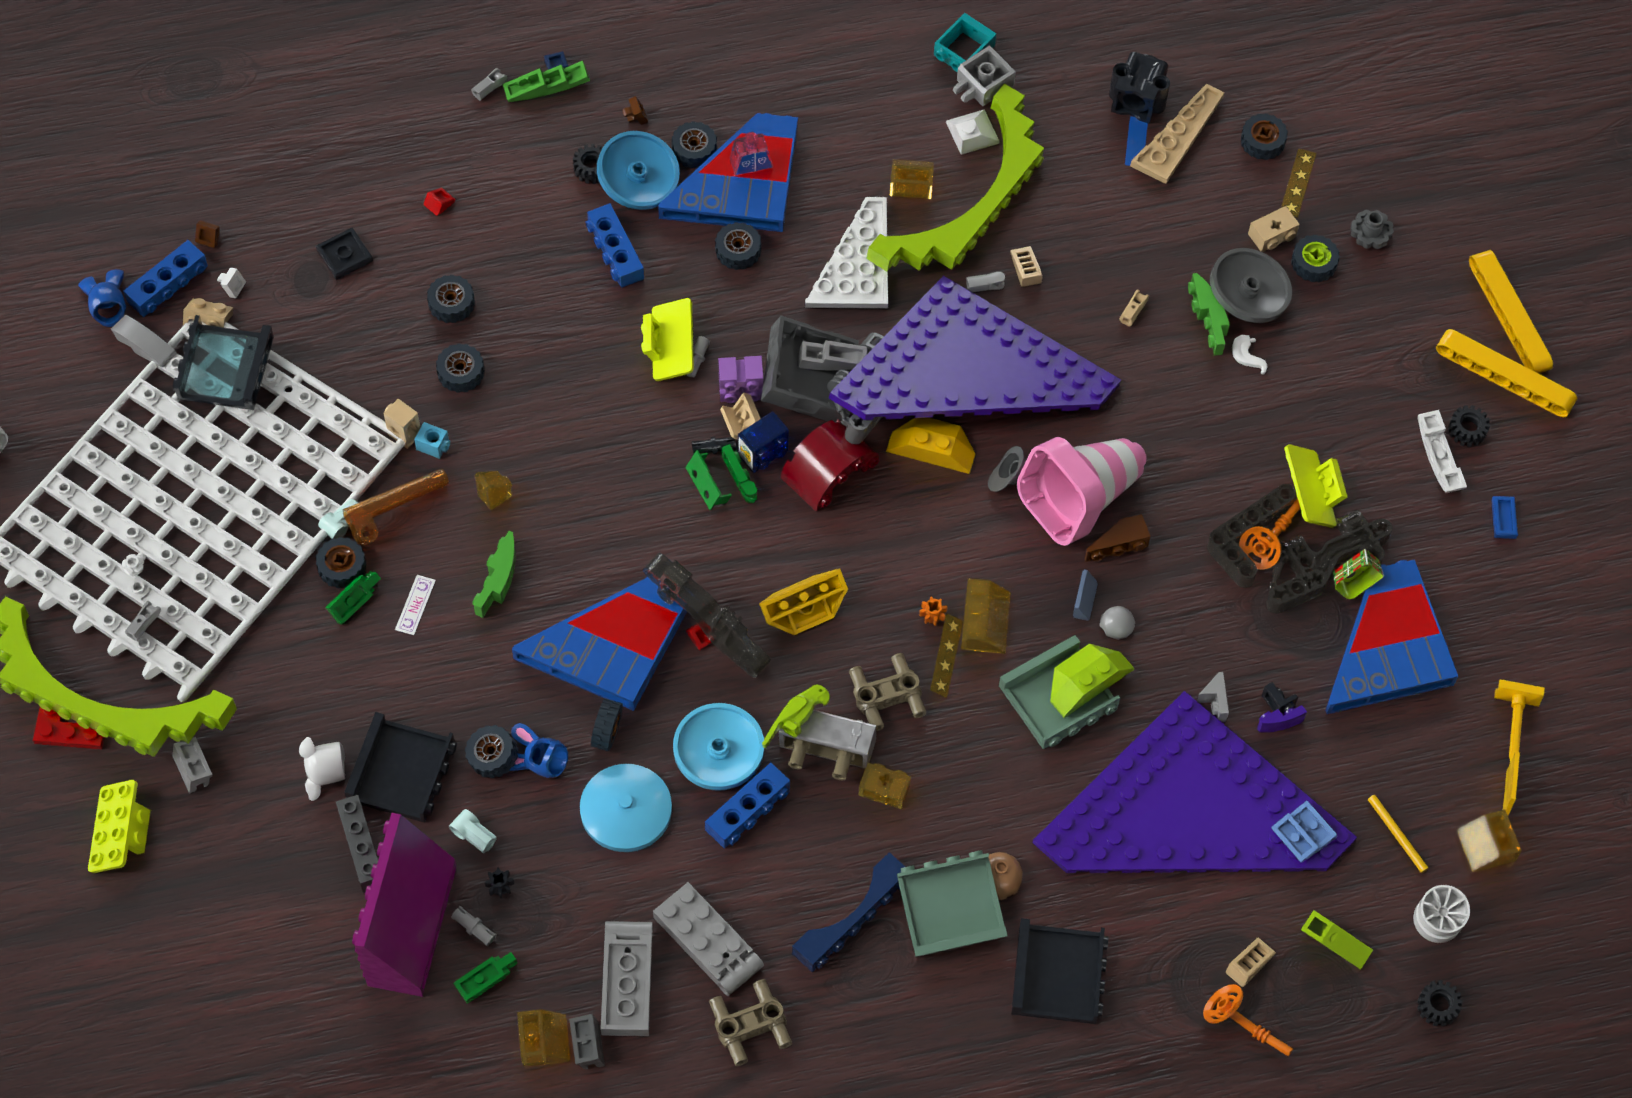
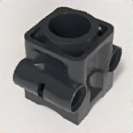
(1139, 87)

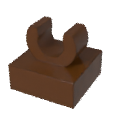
(636, 111)
(207, 234)

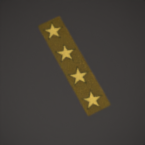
(1298, 181)
(946, 655)

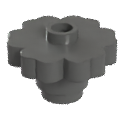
(1371, 229)

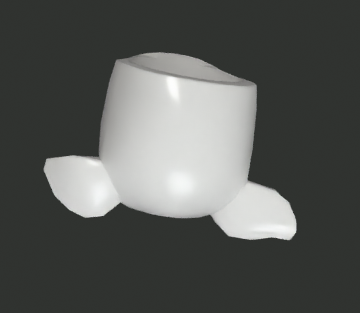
(322, 765)

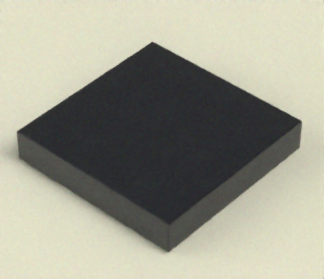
(344, 253)

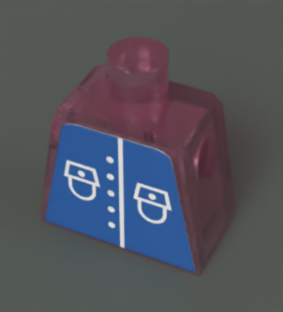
(750, 154)

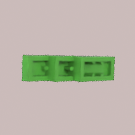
(545, 83)

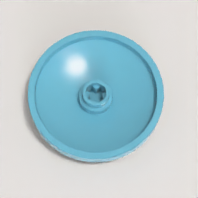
(718, 746)
(625, 807)

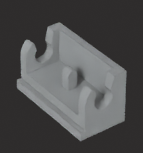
(191, 764)

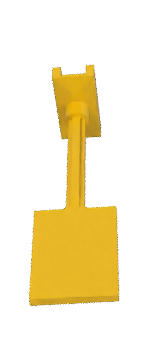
(1519, 695)

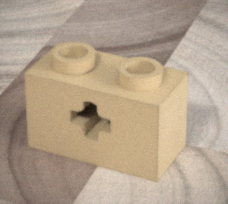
(1273, 229)
(402, 422)

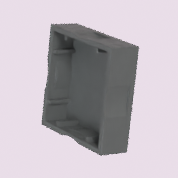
(793, 386)

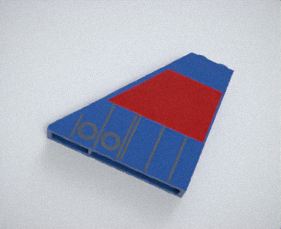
(755, 198)
(1393, 644)
(609, 645)

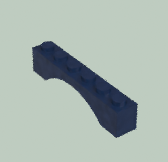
(819, 944)

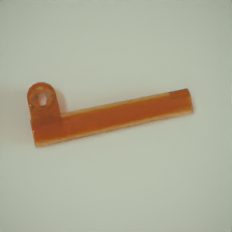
(361, 515)

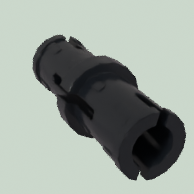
(713, 445)

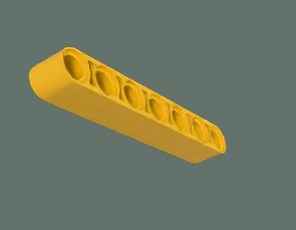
(1510, 312)
(1506, 373)

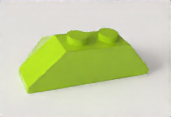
(1086, 676)

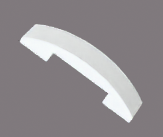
(1439, 453)

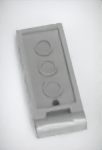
(708, 939)
(626, 978)

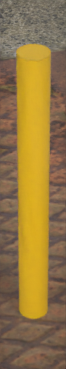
(1398, 834)

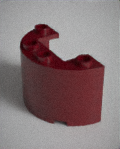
(824, 462)

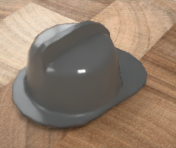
(1007, 470)

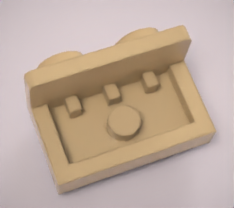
(210, 313)
(741, 415)

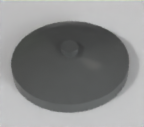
(1250, 285)

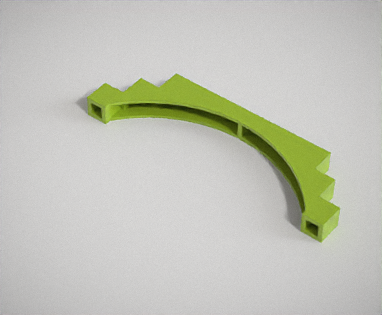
(952, 240)
(138, 728)

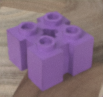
(740, 377)

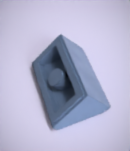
(1085, 596)

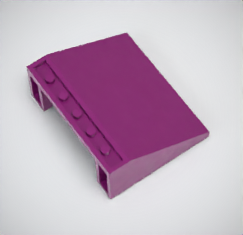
(403, 909)

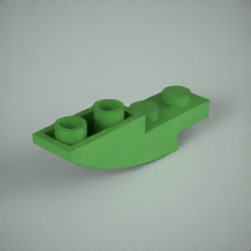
(1210, 311)
(501, 571)

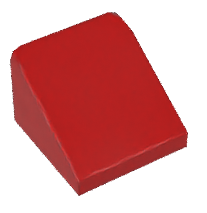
(438, 201)
(698, 636)

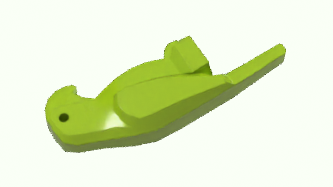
(798, 712)

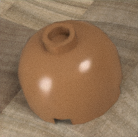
(1006, 874)

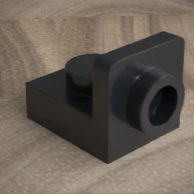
(1275, 698)

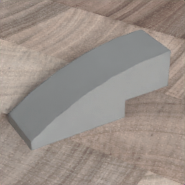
(143, 341)
(830, 355)

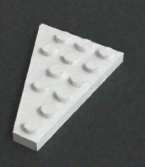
(849, 277)

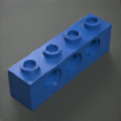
(606, 218)
(169, 268)
(770, 779)

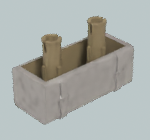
(834, 739)

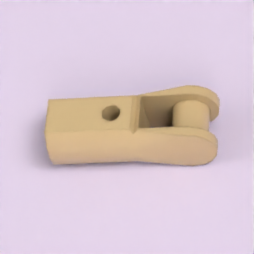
(1133, 308)

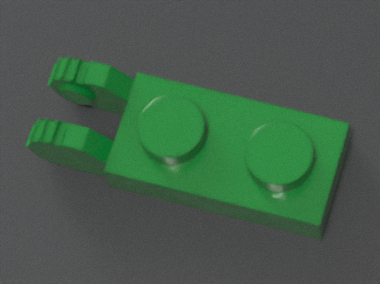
(740, 476)

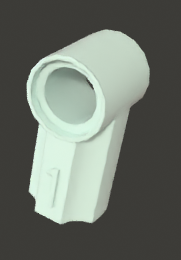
(334, 522)
(468, 827)

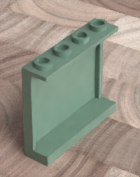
(1030, 693)
(951, 903)

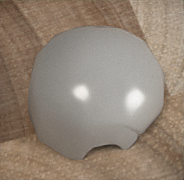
(1117, 622)

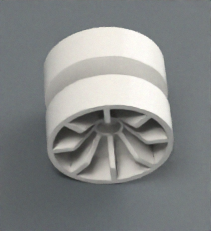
(1441, 913)

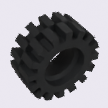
(583, 156)
(1464, 435)
(1449, 994)

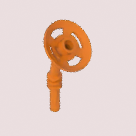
(1270, 541)
(1229, 1010)

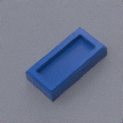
(1504, 517)

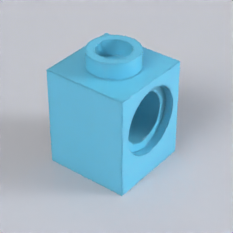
(428, 433)

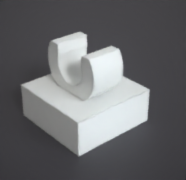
(232, 282)

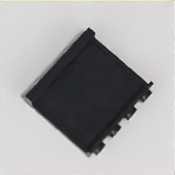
(400, 768)
(1059, 973)

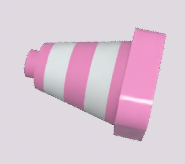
(1072, 485)

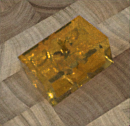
(873, 785)

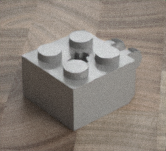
(983, 76)

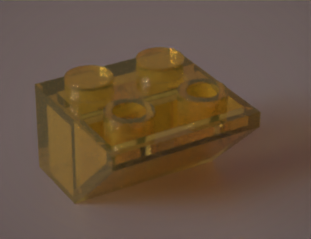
(911, 178)
(1489, 841)
(543, 1037)

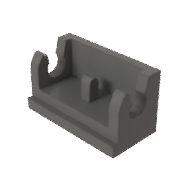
(587, 1041)

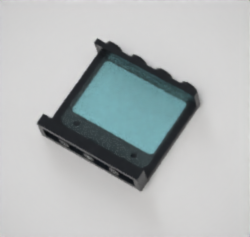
(223, 365)

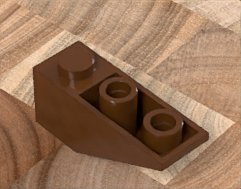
(1124, 536)

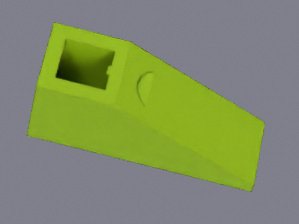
(1336, 939)

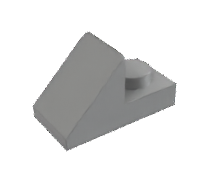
(1216, 695)

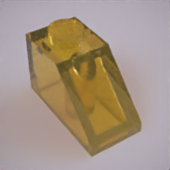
(493, 488)

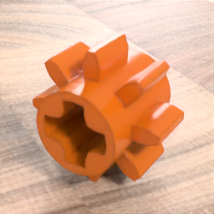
(933, 611)

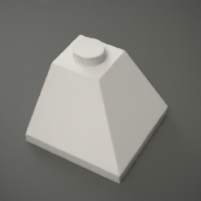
(972, 132)

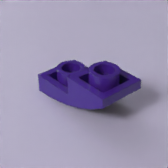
(1277, 721)

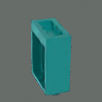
(969, 27)

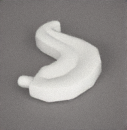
(1241, 354)

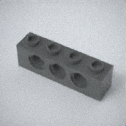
(358, 838)

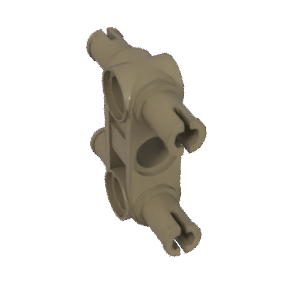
(887, 691)
(750, 1022)

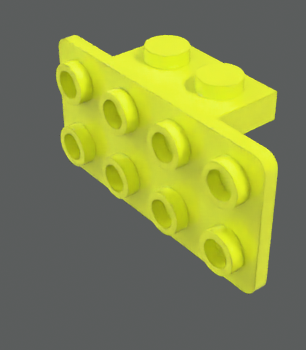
(669, 339)
(1316, 485)
(118, 827)

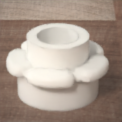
(133, 569)

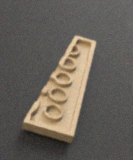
(1172, 144)

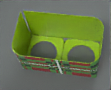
(1371, 574)

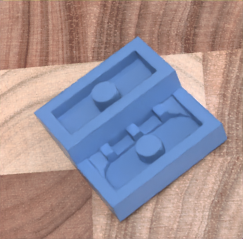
(1304, 831)

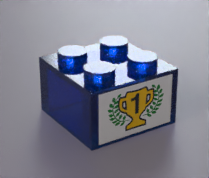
(763, 442)

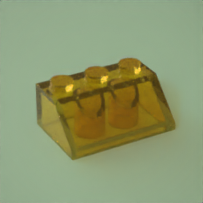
(985, 617)

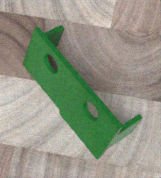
(705, 481)

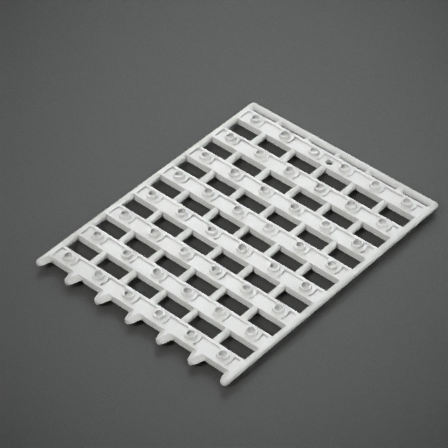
(211, 536)

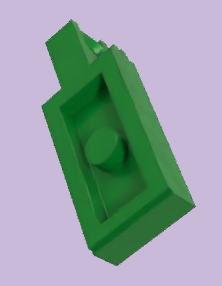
(352, 597)
(484, 976)

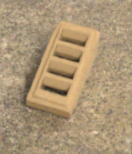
(1031, 278)
(1240, 972)

